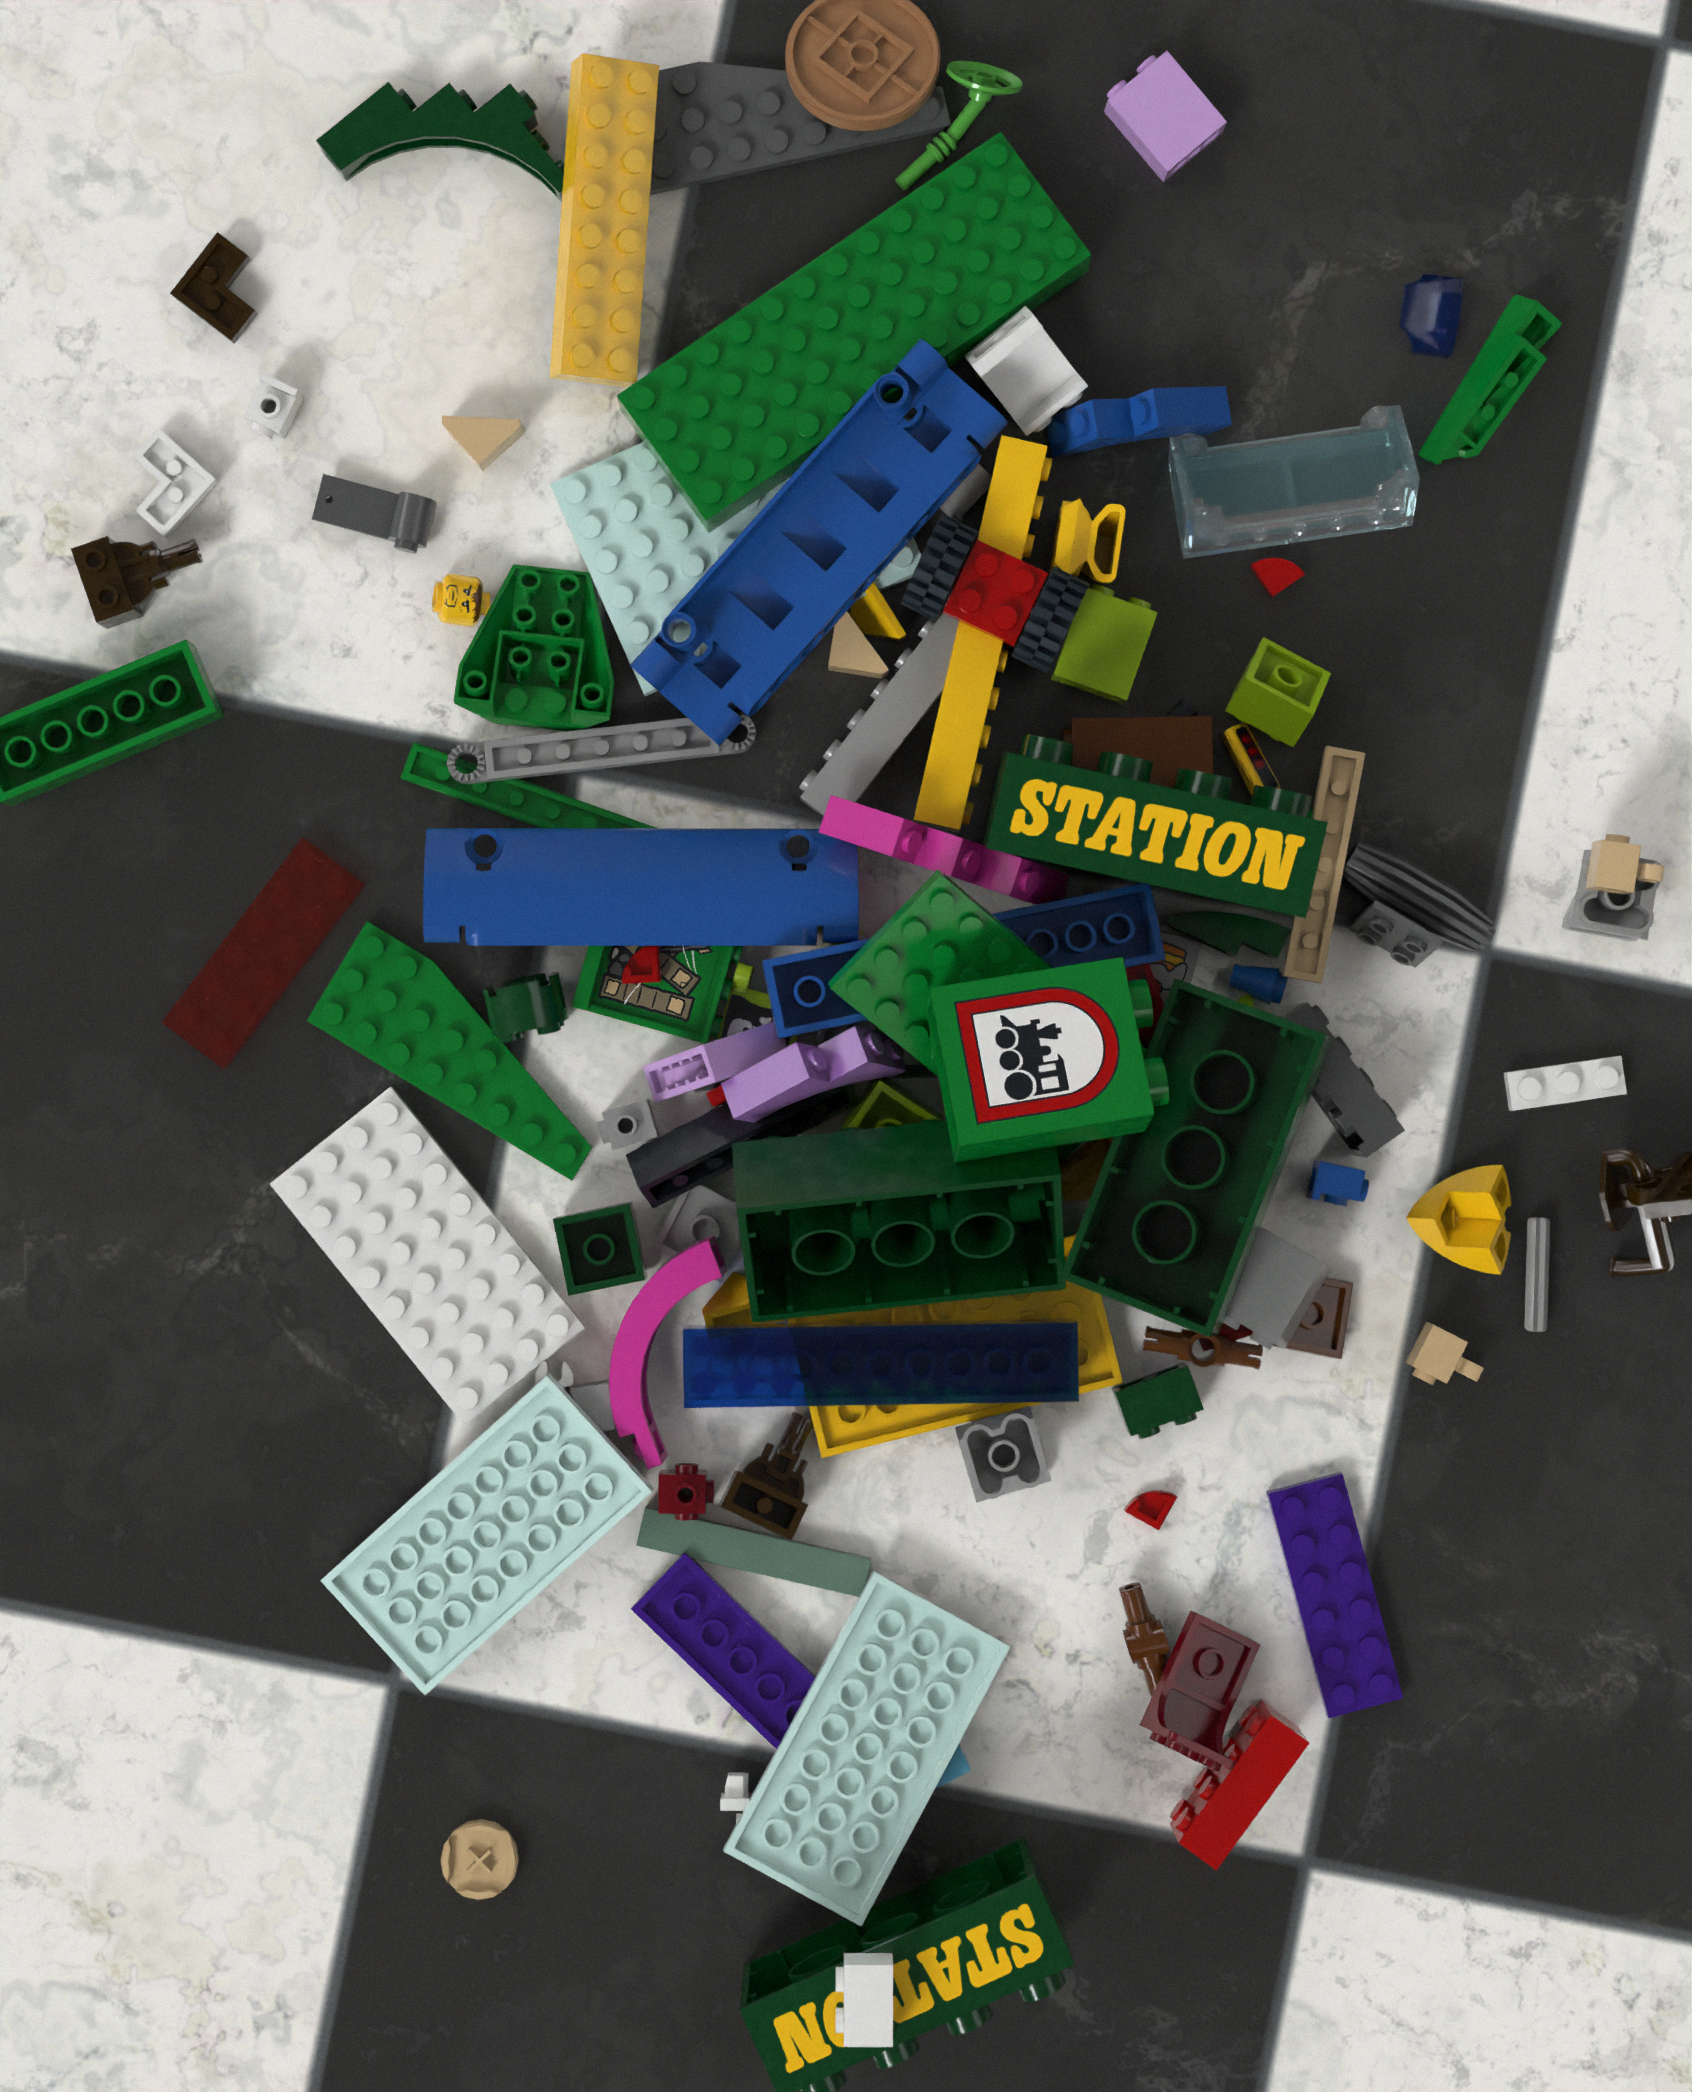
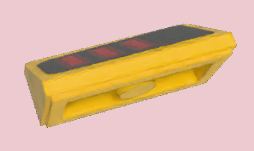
(1248, 757)

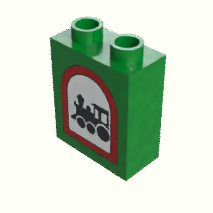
(1044, 1058)

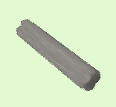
(1537, 1274)

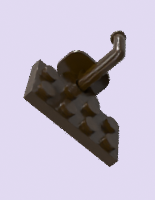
(1661, 1198)

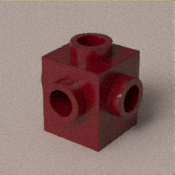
(671, 1498)

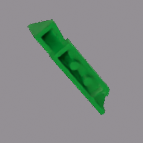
(1493, 381)

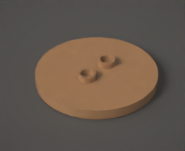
(862, 61)

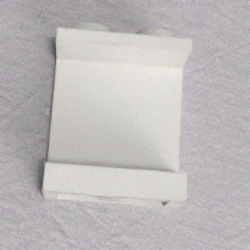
(1026, 371)

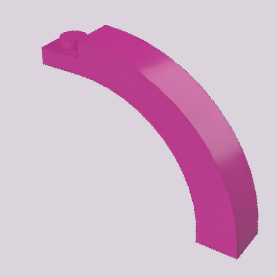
(632, 1346)

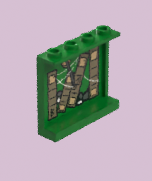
(679, 1005)

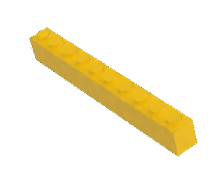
(976, 655)

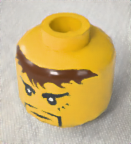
(460, 600)

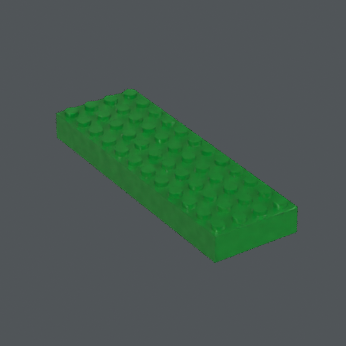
(785, 370)

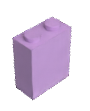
(1164, 115)

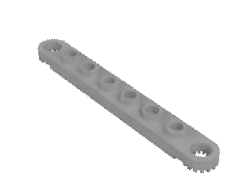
(592, 750)

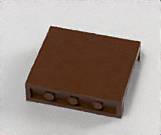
(1165, 740)

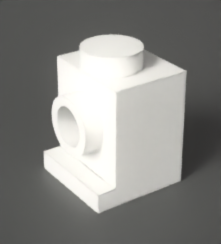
(287, 405)

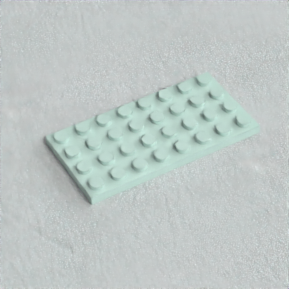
(487, 1534)
(866, 1748)

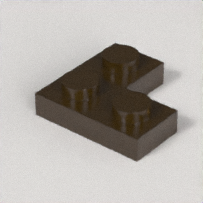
(206, 288)

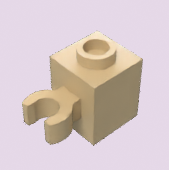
(1616, 866)
(1439, 1354)

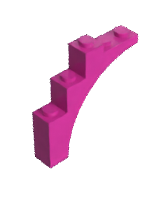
(942, 851)

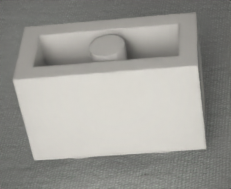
(867, 2000)

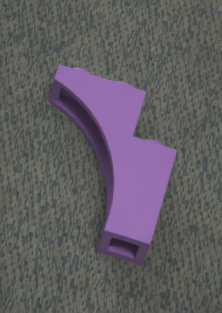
(809, 1070)

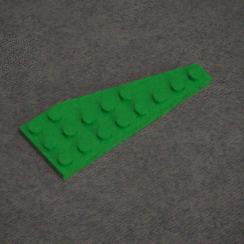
(423, 1029)

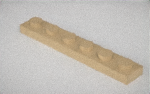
(1336, 805)

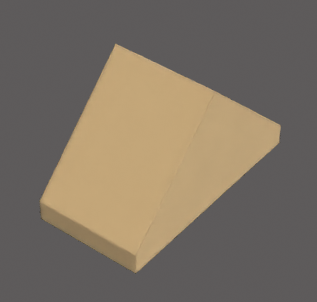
(483, 437)
(853, 652)

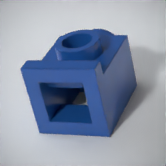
(1337, 1183)

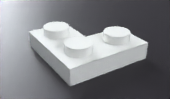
(180, 487)

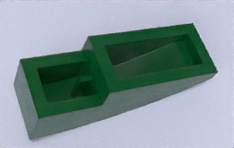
(1230, 931)

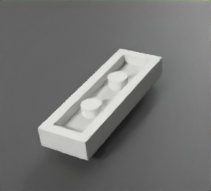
(1565, 1083)

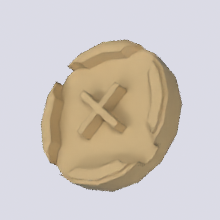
(480, 1859)

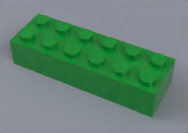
(104, 721)

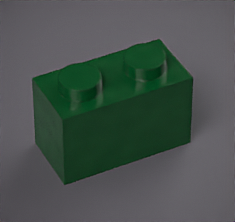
(1158, 1400)

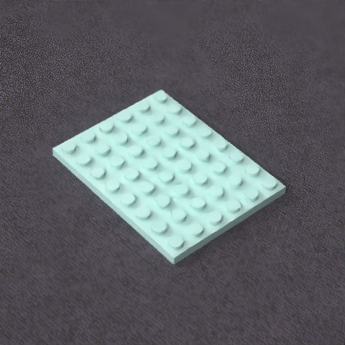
(651, 547)

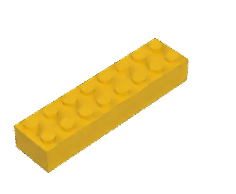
(604, 220)

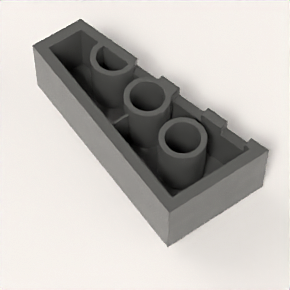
(1348, 1092)

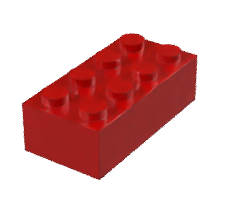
(1232, 1798)

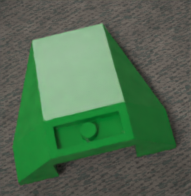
(539, 654)

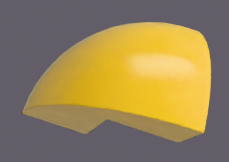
(1467, 1218)

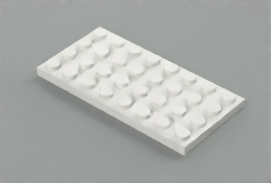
(427, 1255)

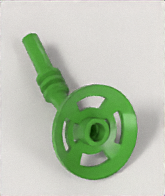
(982, 84)

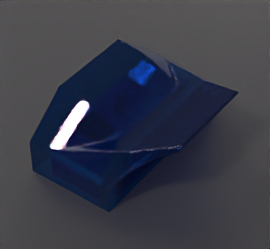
(1432, 314)

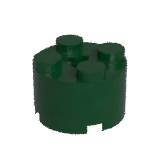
(525, 1006)

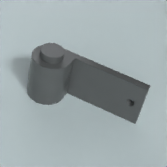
(376, 512)

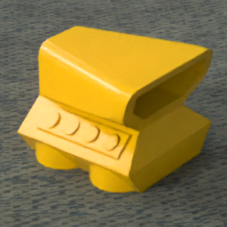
(1088, 544)

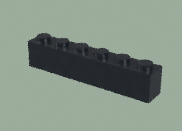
(704, 1145)

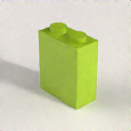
(1105, 644)

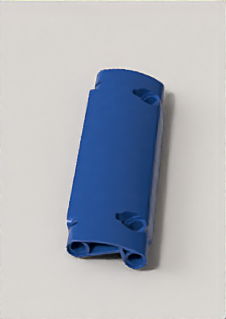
(820, 543)
(639, 887)

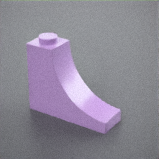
(712, 1061)

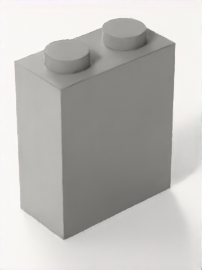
(1275, 1290)

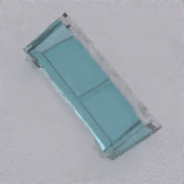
(1293, 486)

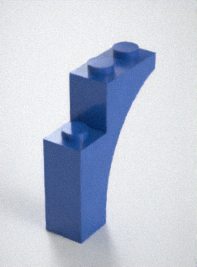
(1141, 417)

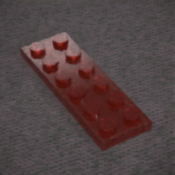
(263, 953)

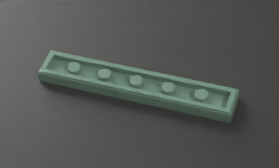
(755, 1552)

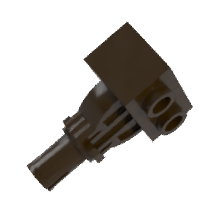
(127, 575)
(770, 1490)

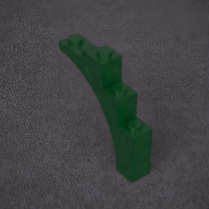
(389, 126)

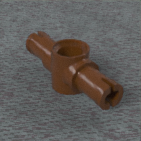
(1223, 1349)
(1144, 1635)

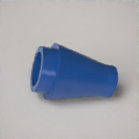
(1260, 982)

